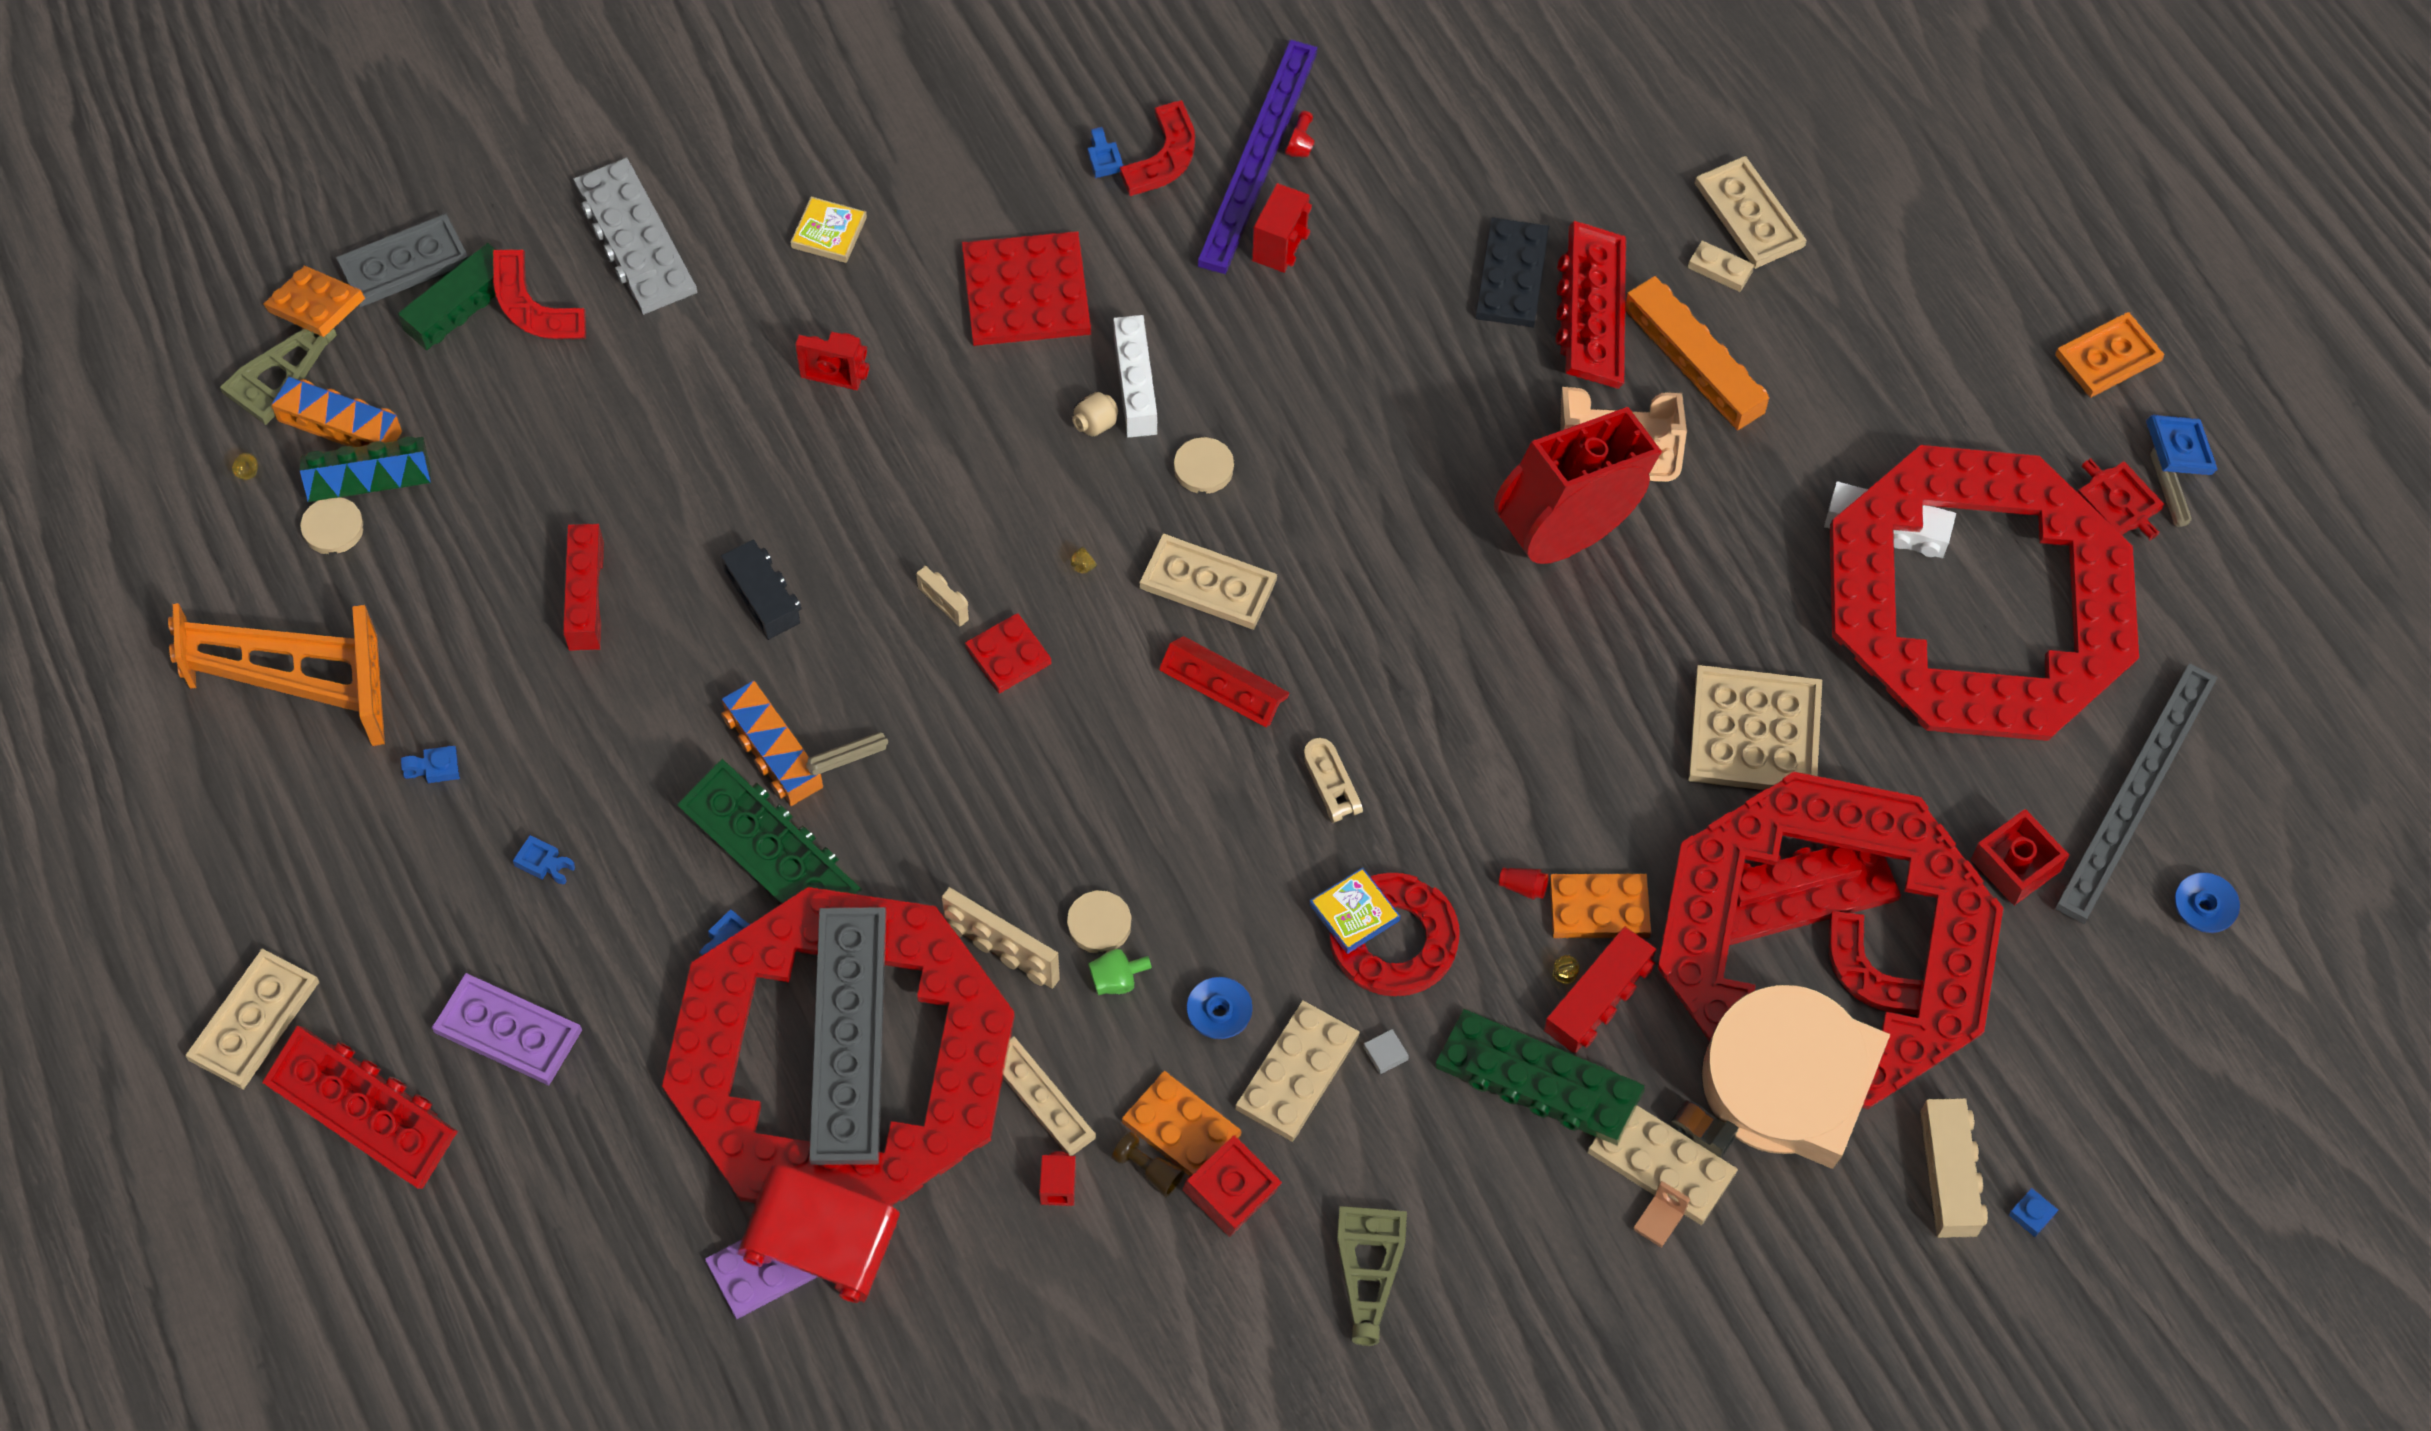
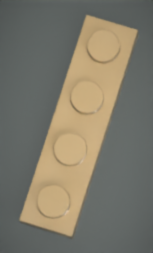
(1045, 1100)

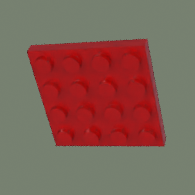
(1026, 288)

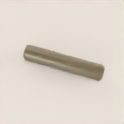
(2173, 493)
(846, 753)

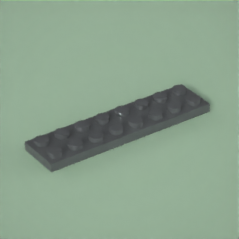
(848, 1036)

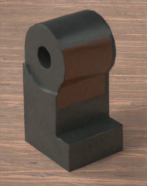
(1704, 1128)

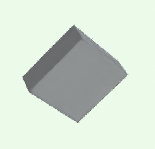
(1386, 1051)

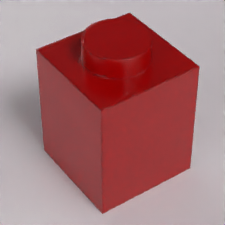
(1058, 1179)

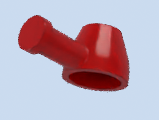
(1301, 142)

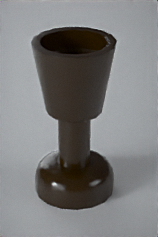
(1158, 1171)

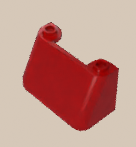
(819, 1230)

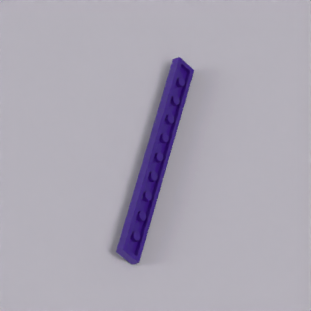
(1257, 157)

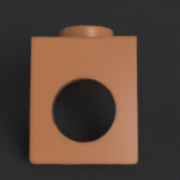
(1662, 1214)

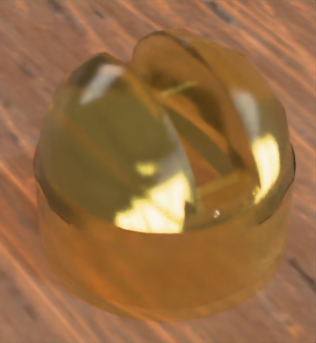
(239, 466)
(1083, 561)
(1568, 973)

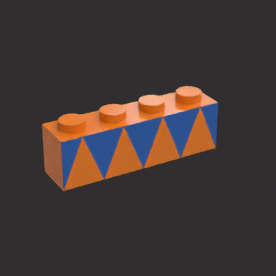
(333, 415)
(771, 743)

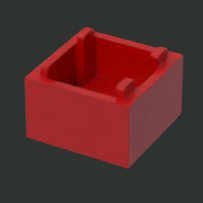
(1281, 228)
(1231, 1185)

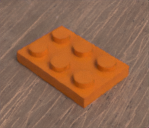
(314, 301)
(2109, 354)
(1599, 905)
(1179, 1124)

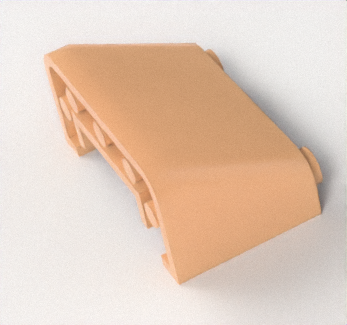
(1663, 423)

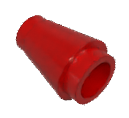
(1526, 882)

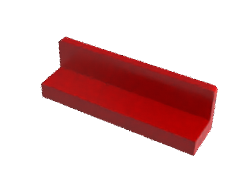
(1223, 680)

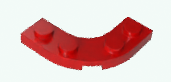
(1173, 157)
(523, 310)
(1858, 974)

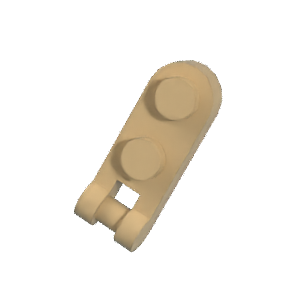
(1331, 779)

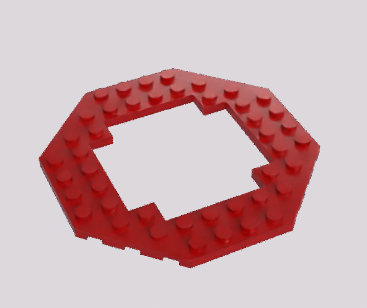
(1976, 701)
(1862, 820)
(714, 1025)

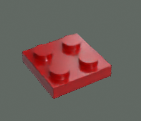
(1008, 653)

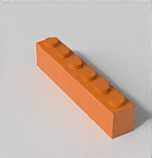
(1697, 353)

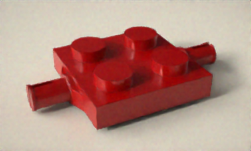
(2121, 498)

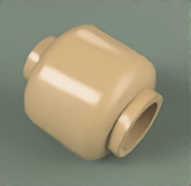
(1095, 414)

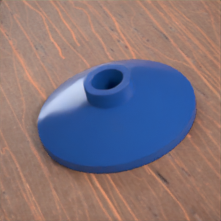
(2212, 892)
(1219, 994)

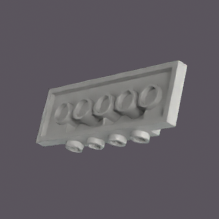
(634, 236)

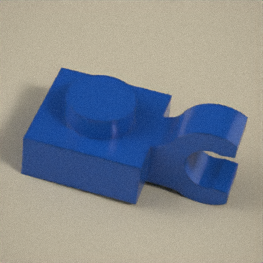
(1103, 156)
(437, 765)
(724, 929)

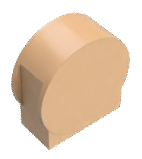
(1791, 1071)

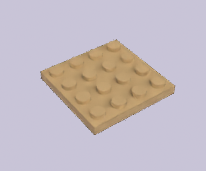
(1753, 727)

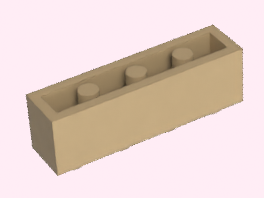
(1953, 1168)

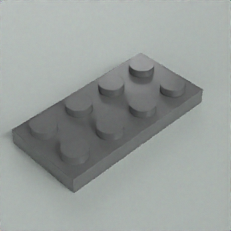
(403, 259)

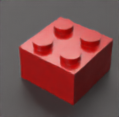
(2019, 857)

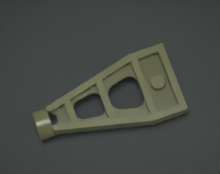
(254, 395)
(1372, 1228)

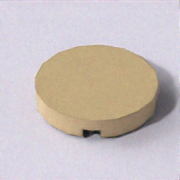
(1203, 465)
(332, 525)
(1099, 921)

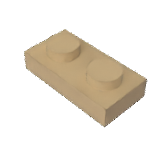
(1721, 266)
(937, 590)

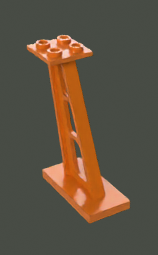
(361, 653)

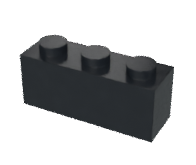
(762, 588)

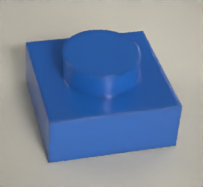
(2033, 1212)

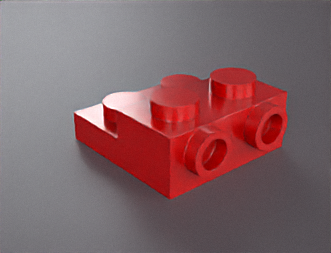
(833, 361)

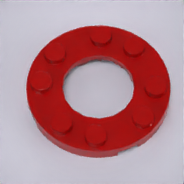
(1430, 964)

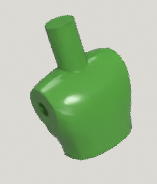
(1114, 973)

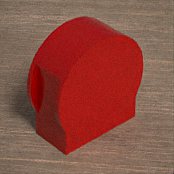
(1577, 485)

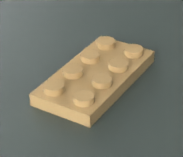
(1750, 212)
(1208, 581)
(1001, 938)
(252, 1019)
(1297, 1071)
(1658, 1153)

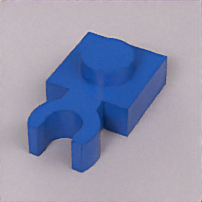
(539, 858)

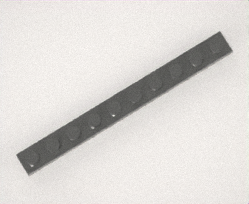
(2136, 794)

